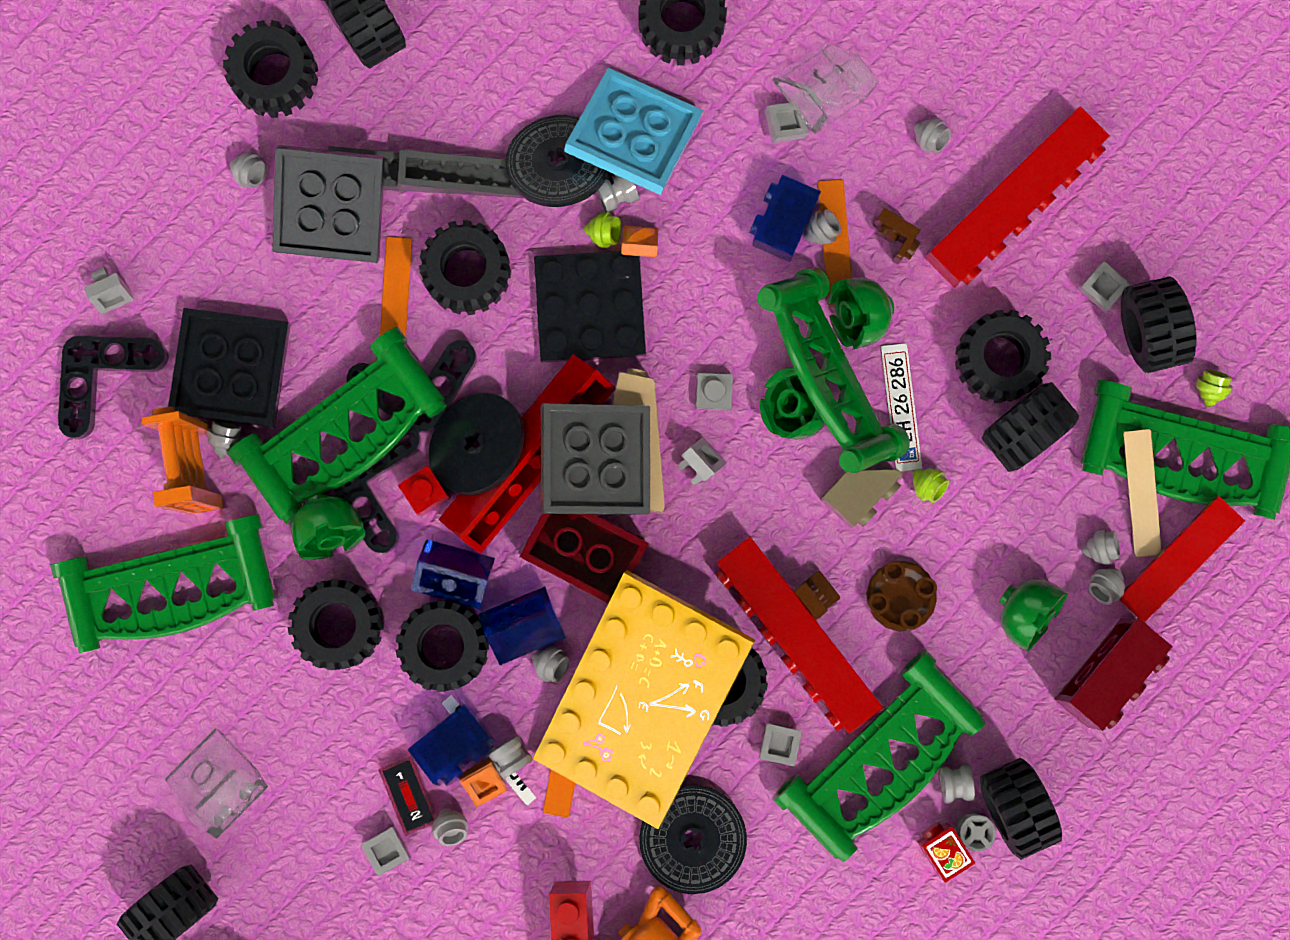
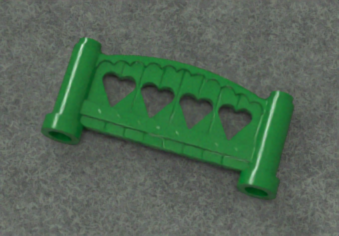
(801, 298)
(1264, 457)
(272, 463)
(88, 591)
(818, 804)

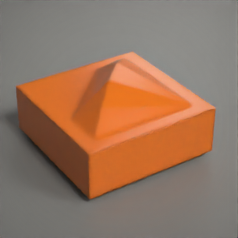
(640, 241)
(483, 782)

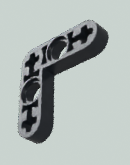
(446, 358)
(88, 370)
(361, 488)

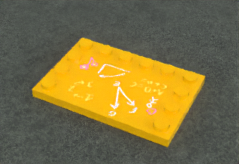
(643, 699)

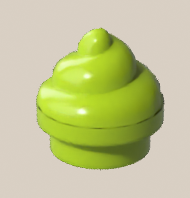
(604, 229)
(1213, 386)
(930, 484)

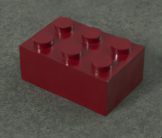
(584, 551)
(1114, 674)

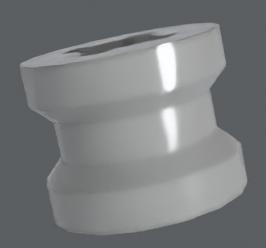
(510, 757)
(956, 783)
(980, 836)

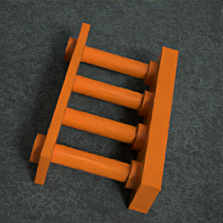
(183, 463)

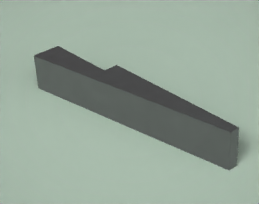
(442, 173)

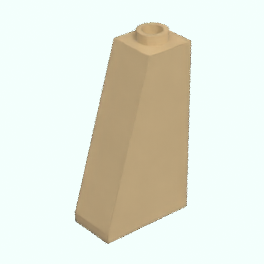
(639, 390)

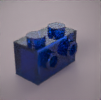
(785, 217)
(452, 574)
(523, 626)
(452, 746)

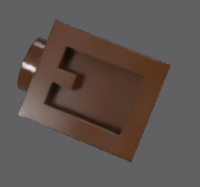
(895, 229)
(817, 594)

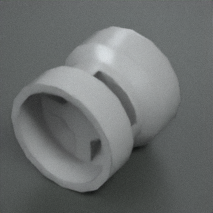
(617, 191)

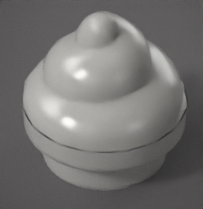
(932, 135)
(248, 170)
(822, 227)
(223, 436)
(1103, 547)
(1107, 585)
(550, 664)
(450, 827)

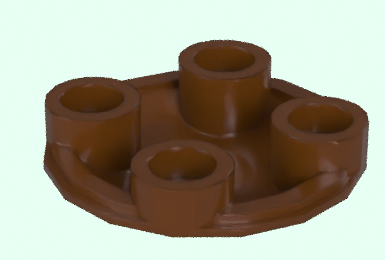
(901, 596)

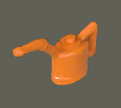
(654, 928)

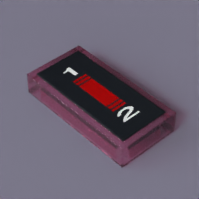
(408, 795)

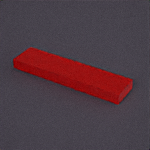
(1181, 558)

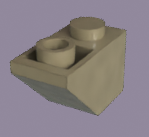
(857, 493)

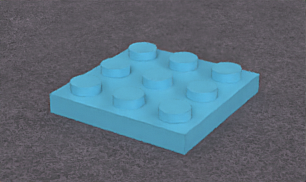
(633, 131)

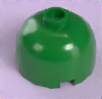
(861, 311)
(788, 408)
(324, 526)
(1030, 610)

